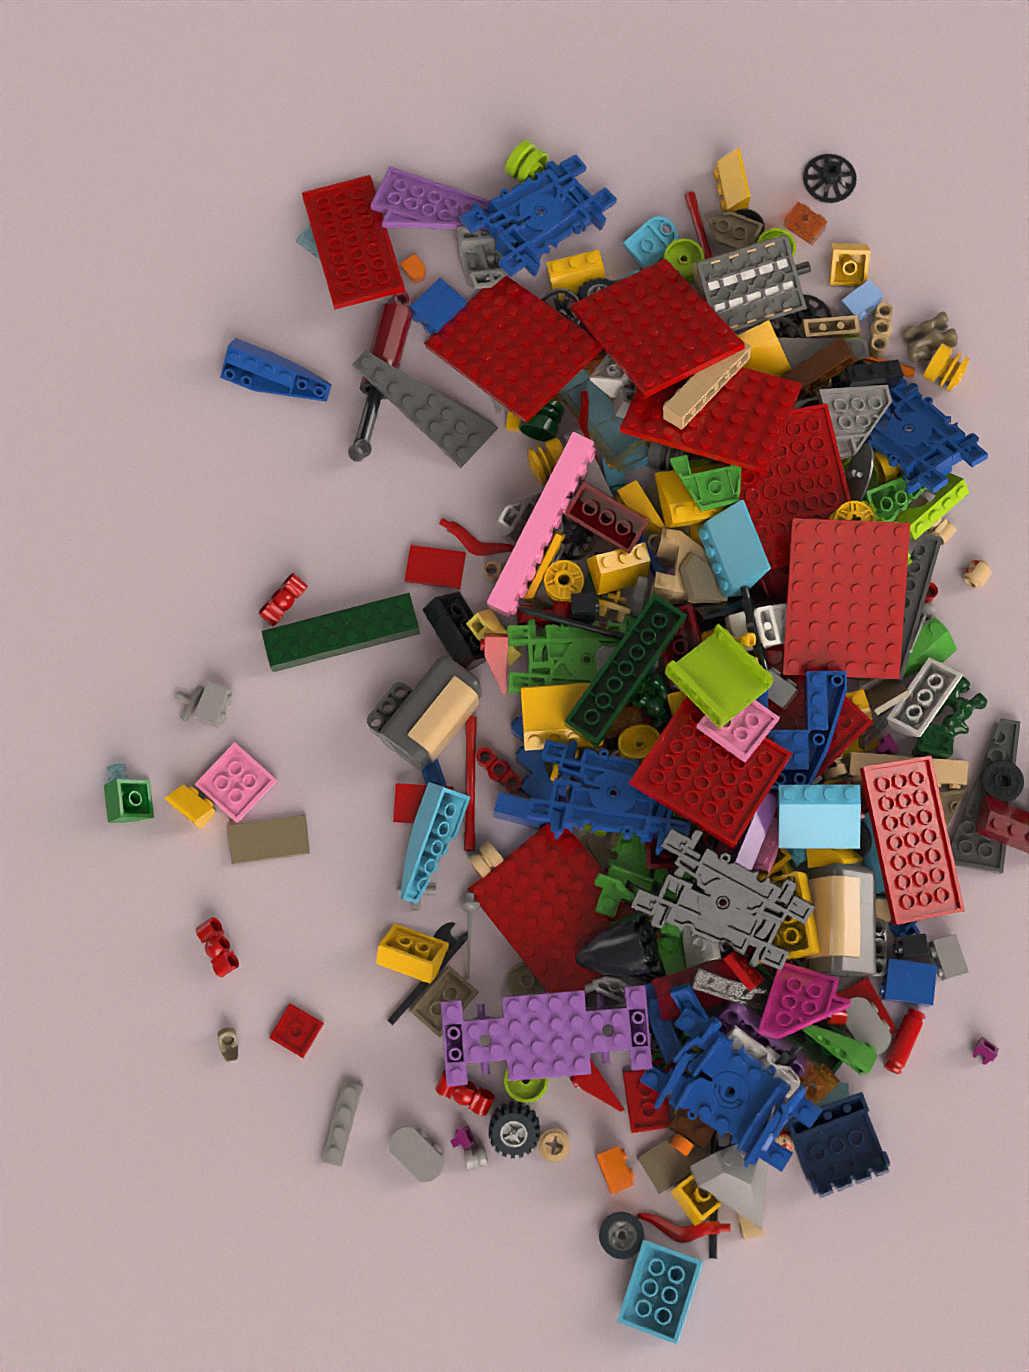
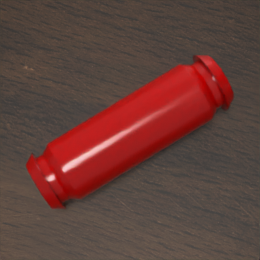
(904, 1041)

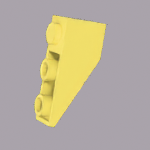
(487, 622)

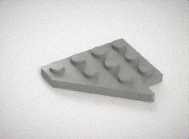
(855, 411)

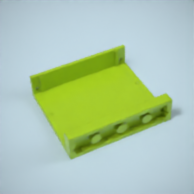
(720, 677)

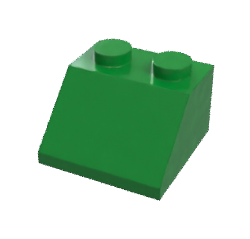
(128, 800)

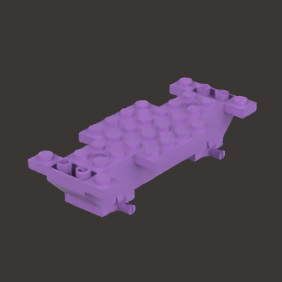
(546, 1035)

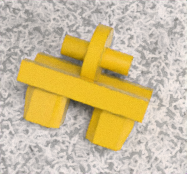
(622, 610)

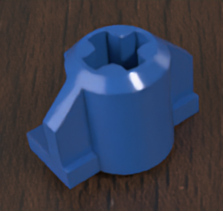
(904, 929)

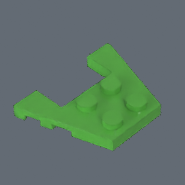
(709, 488)

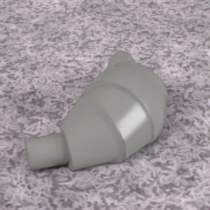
(609, 986)

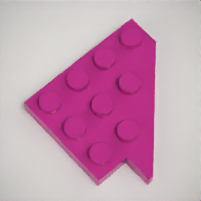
(798, 1000)

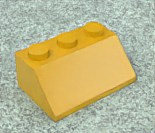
(732, 182)
(574, 271)
(618, 568)
(411, 953)

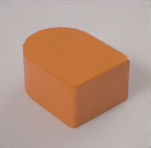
(413, 269)
(681, 1144)

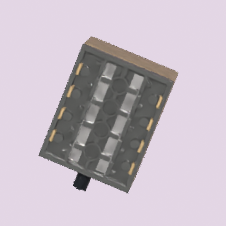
(752, 283)

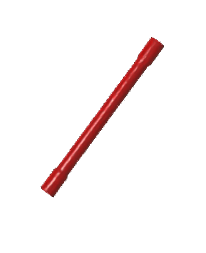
(693, 207)
(469, 834)

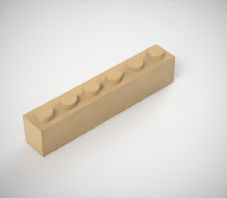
(702, 388)
(947, 771)

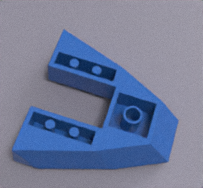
(822, 705)

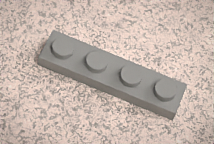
(342, 1123)

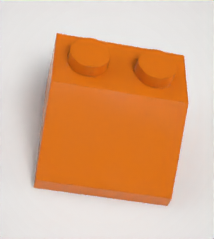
(615, 1170)

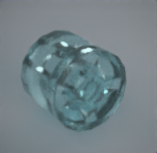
(116, 771)

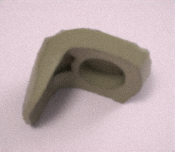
(228, 1044)

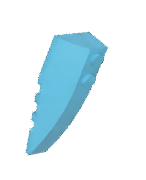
(432, 831)

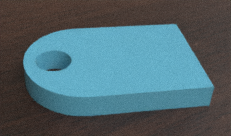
(650, 242)

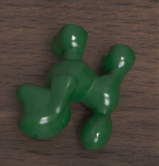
(655, 704)
(961, 708)

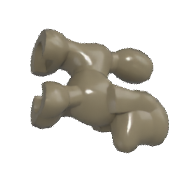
(933, 338)

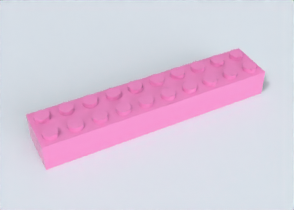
(541, 525)

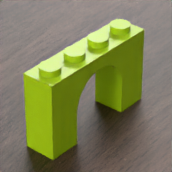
(925, 516)

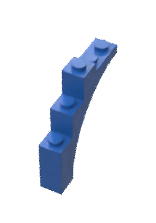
(538, 783)

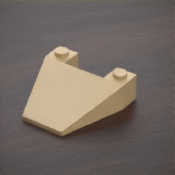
(676, 546)

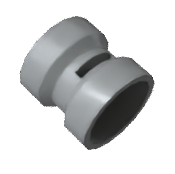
(475, 1157)

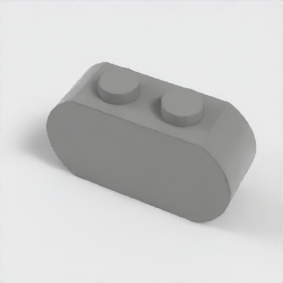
(866, 1026)
(417, 1153)

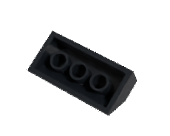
(714, 613)
(449, 618)

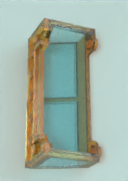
(603, 425)

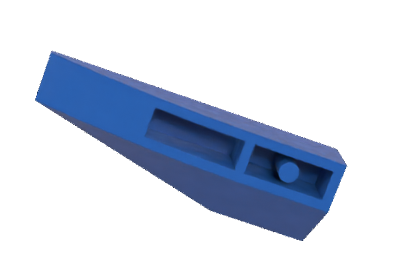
(271, 373)

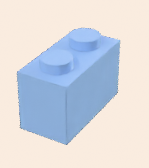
(861, 300)

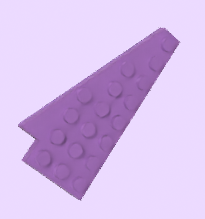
(422, 203)

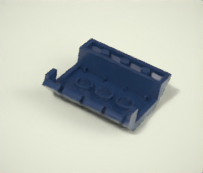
(838, 1146)

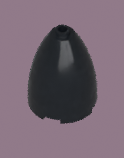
(621, 948)

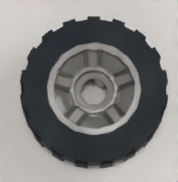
(609, 1232)

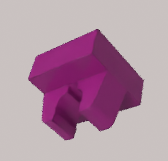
(887, 746)
(987, 1049)
(463, 1138)

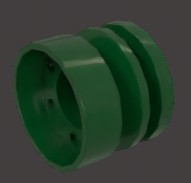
(544, 423)

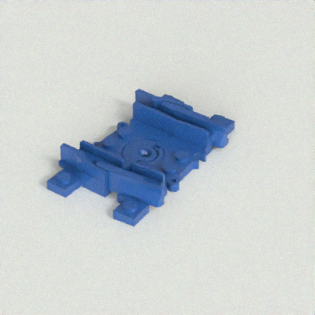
(565, 208)
(929, 447)
(624, 812)
(737, 1112)

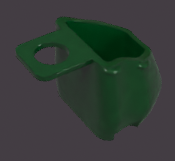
(934, 742)

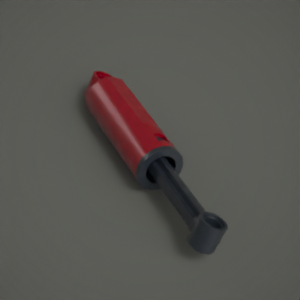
(388, 346)

